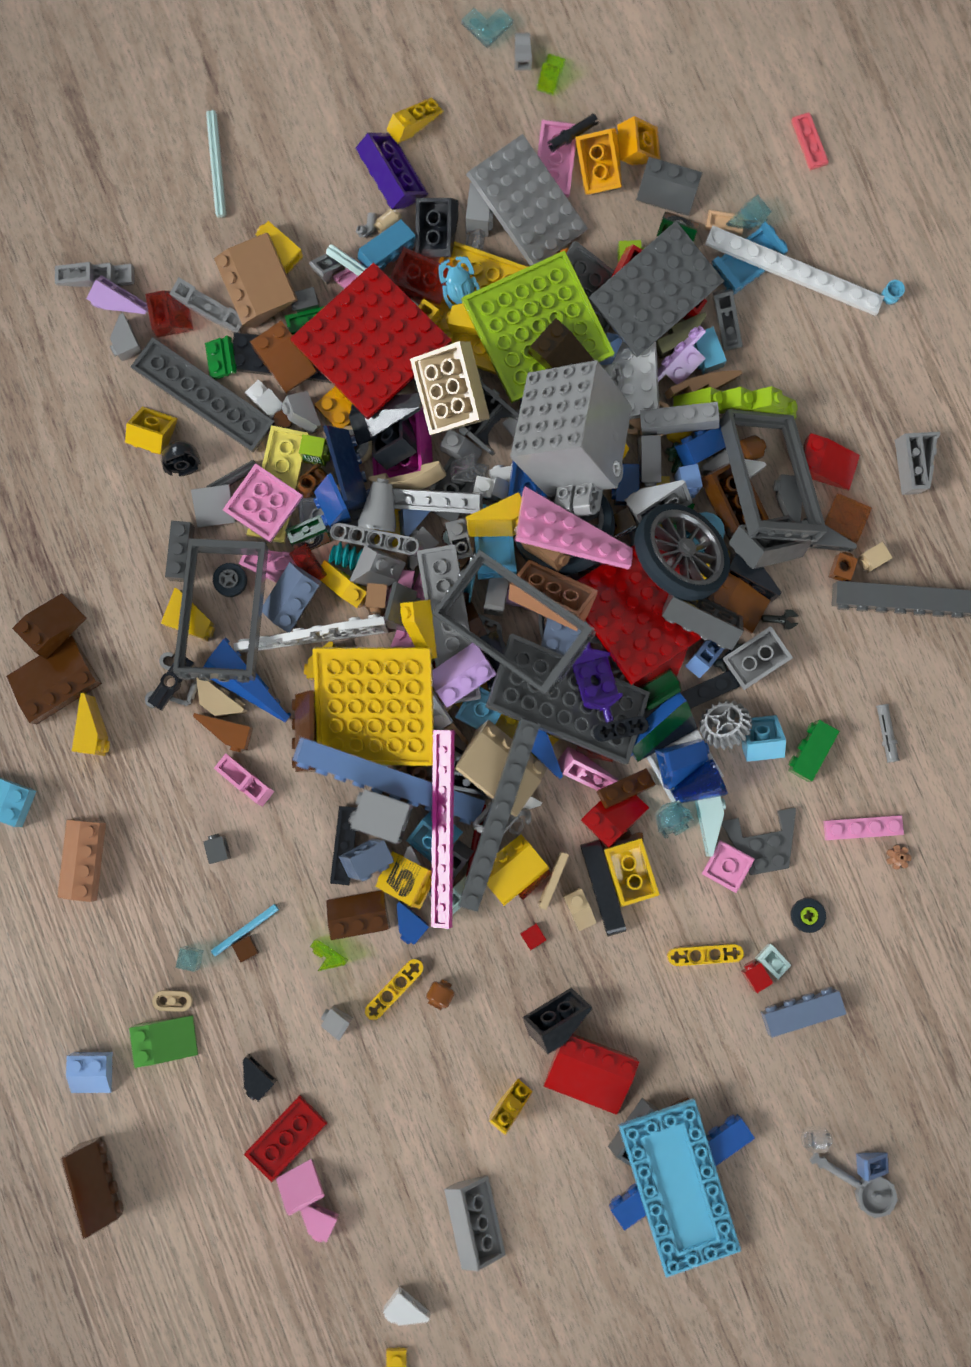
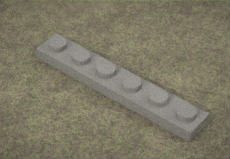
(437, 500)

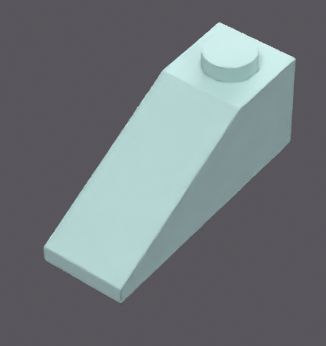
(710, 817)

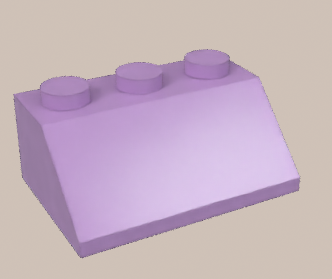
(461, 674)

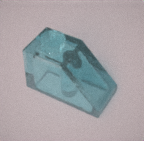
(751, 214)

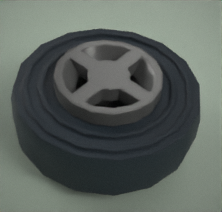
(223, 576)

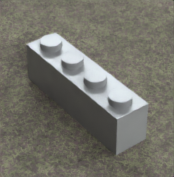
(679, 419)

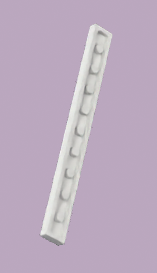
(794, 270)

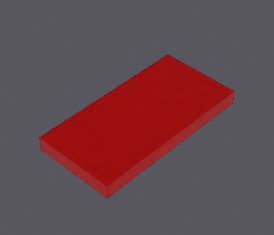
(285, 1138)

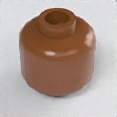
(753, 447)
(440, 994)

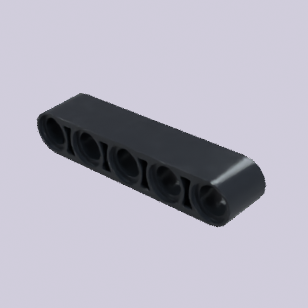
(603, 888)

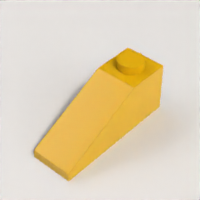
(340, 583)
(419, 623)

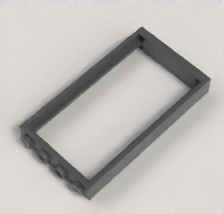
(767, 529)
(221, 547)
(565, 663)

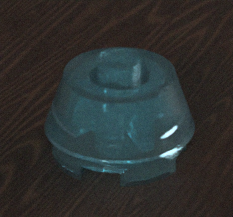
(673, 818)

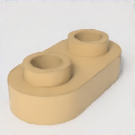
(173, 1000)

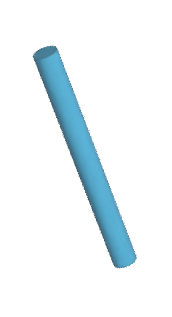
(244, 930)

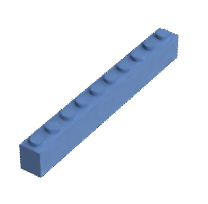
(380, 778)

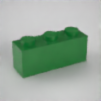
(813, 750)

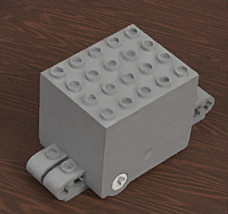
(573, 433)

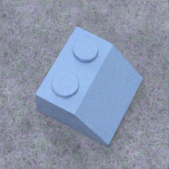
(89, 1072)

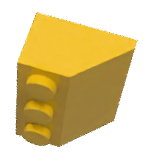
(515, 869)

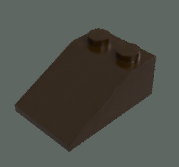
(558, 347)

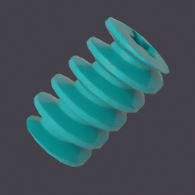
(344, 556)

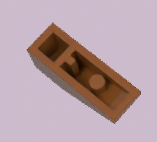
(229, 733)

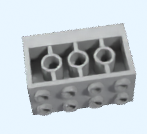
(381, 816)

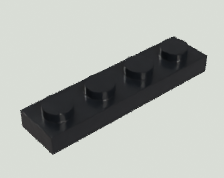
(344, 842)

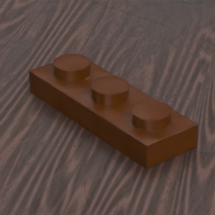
(625, 788)

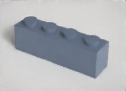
(803, 1012)

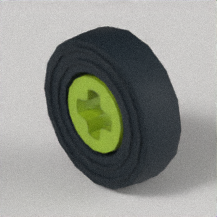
(803, 924)

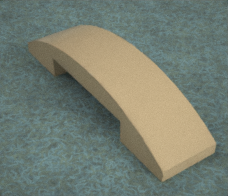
(429, 474)

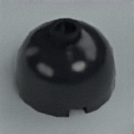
(180, 458)

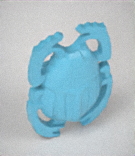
(457, 281)

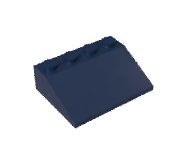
(347, 467)

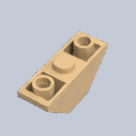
(217, 700)

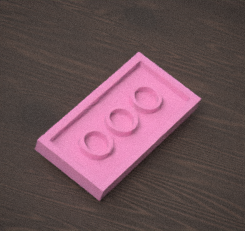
(558, 162)

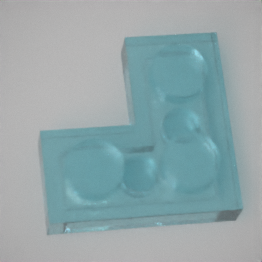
(487, 29)

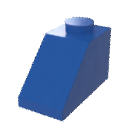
(410, 924)

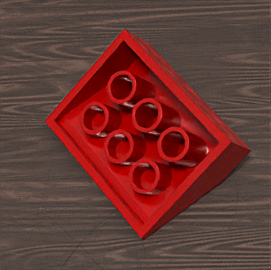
(592, 1073)

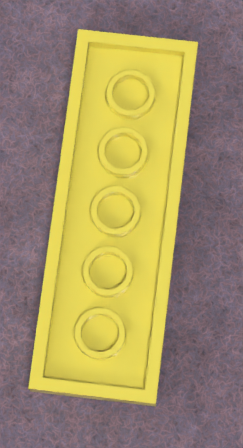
(283, 462)

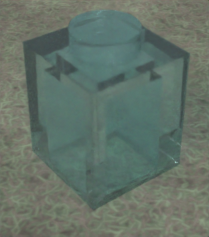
(189, 958)

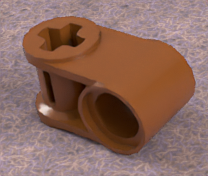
(311, 478)

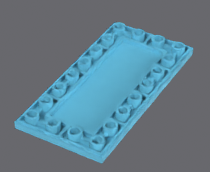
(679, 1187)

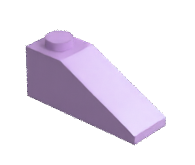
(110, 296)

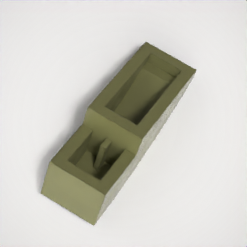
(677, 334)

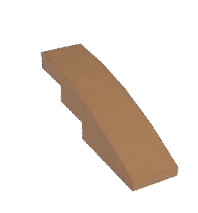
(715, 380)

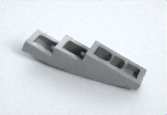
(86, 273)

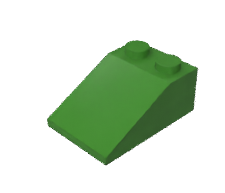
(163, 1041)

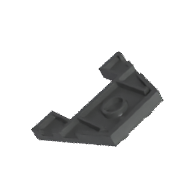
(771, 849)

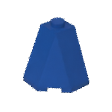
(681, 760)

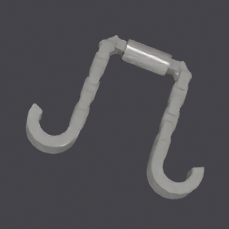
(192, 691)
(524, 812)

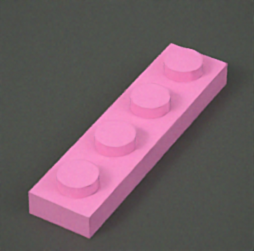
(863, 827)

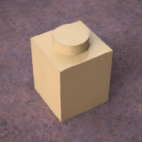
(874, 557)

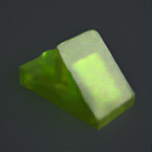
(550, 74)
(333, 958)

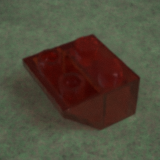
(167, 314)

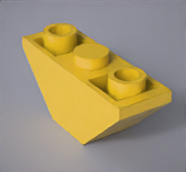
(510, 1106)

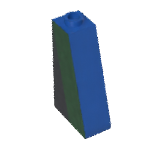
(665, 726)

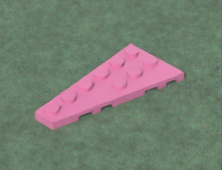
(556, 529)

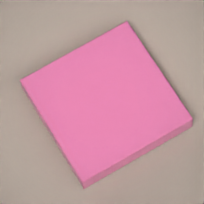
(728, 866)
(300, 1187)

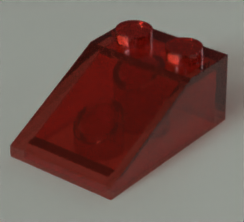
(418, 276)

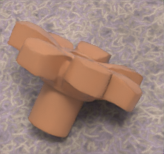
(898, 857)

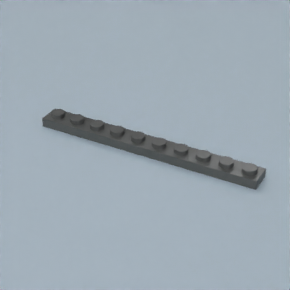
(499, 814)

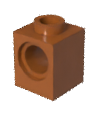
(837, 572)

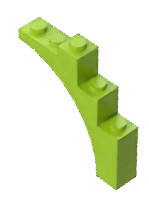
(761, 400)

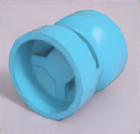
(895, 288)

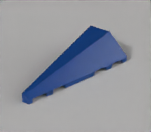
(253, 691)

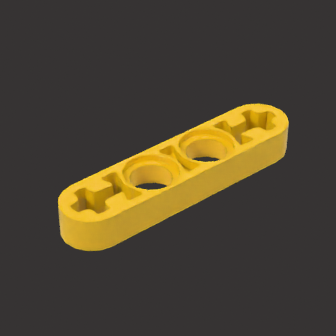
(705, 954)
(392, 987)

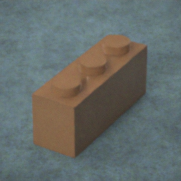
(377, 598)

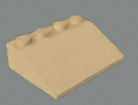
(450, 387)
(485, 761)

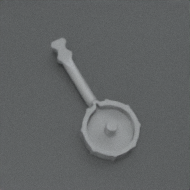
(873, 1197)

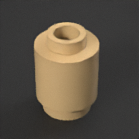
(387, 220)

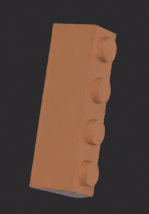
(563, 590)
(81, 860)

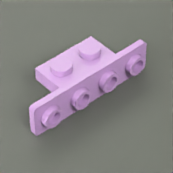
(684, 359)

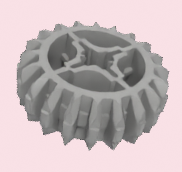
(728, 730)

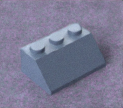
(290, 597)

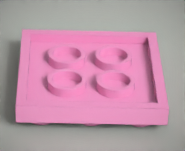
(262, 503)

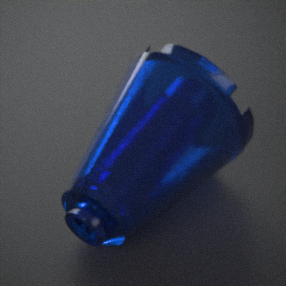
(701, 784)

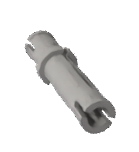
(887, 733)

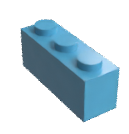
(387, 246)

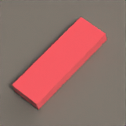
(809, 141)

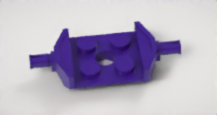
(605, 694)

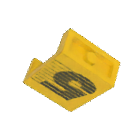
(405, 881)

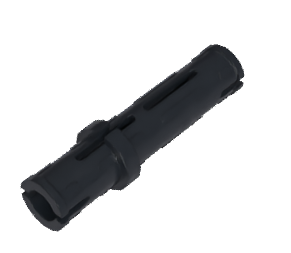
(566, 136)

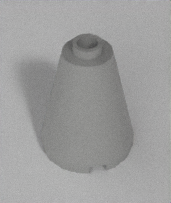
(379, 507)

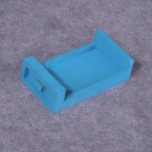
(739, 273)
(498, 548)

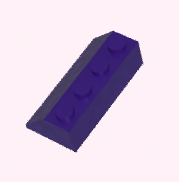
(390, 170)

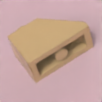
(579, 909)

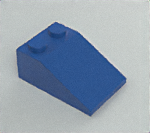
(331, 503)

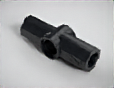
(164, 693)

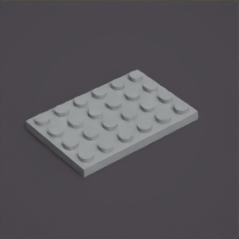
(527, 201)

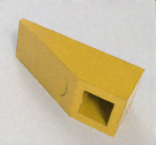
(411, 120)

